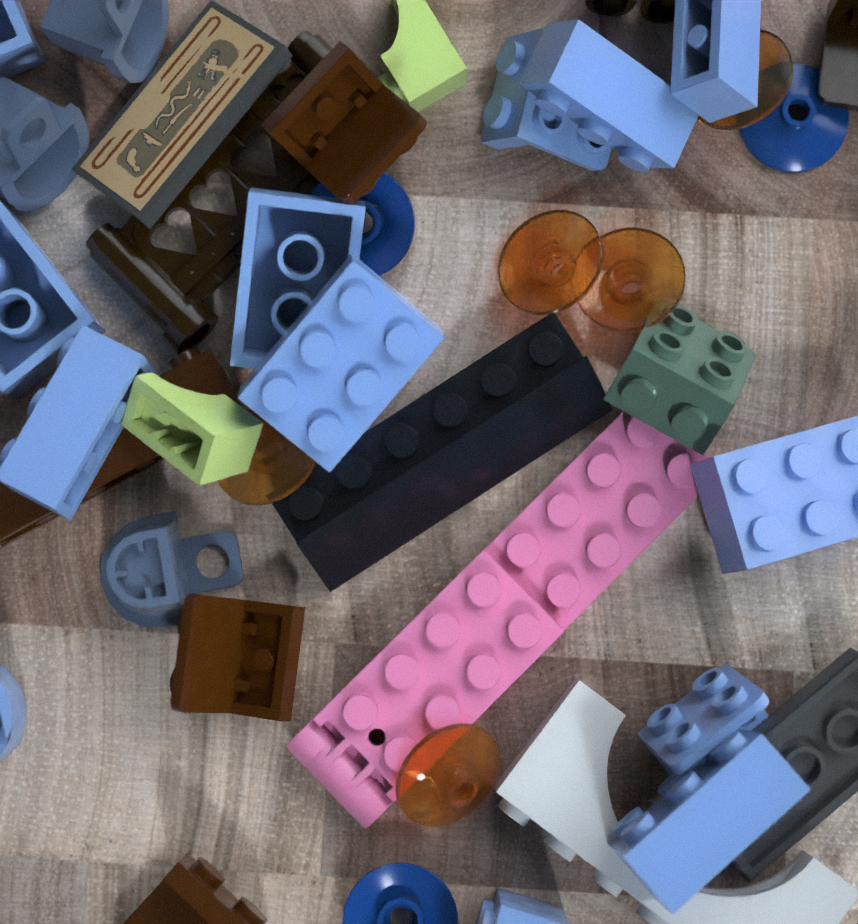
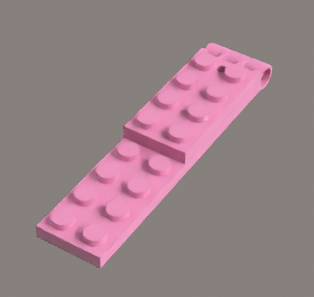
(499, 612)

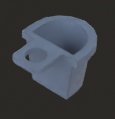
(114, 33)
(37, 146)
(153, 569)

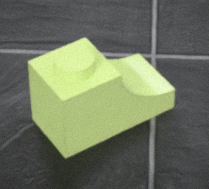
(422, 60)
(192, 430)

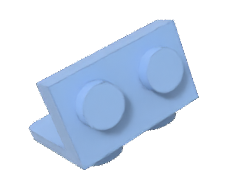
(516, 120)
(704, 718)

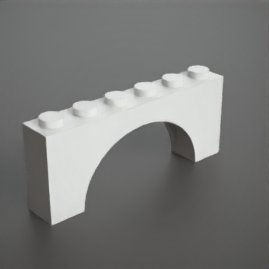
(564, 789)

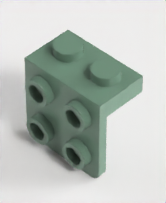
(682, 378)

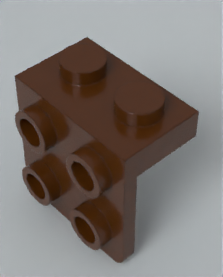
(344, 125)
(236, 657)
(194, 896)

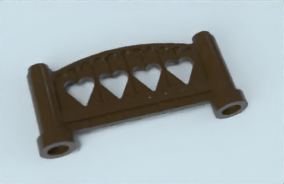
(175, 284)

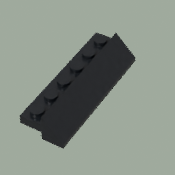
(444, 451)

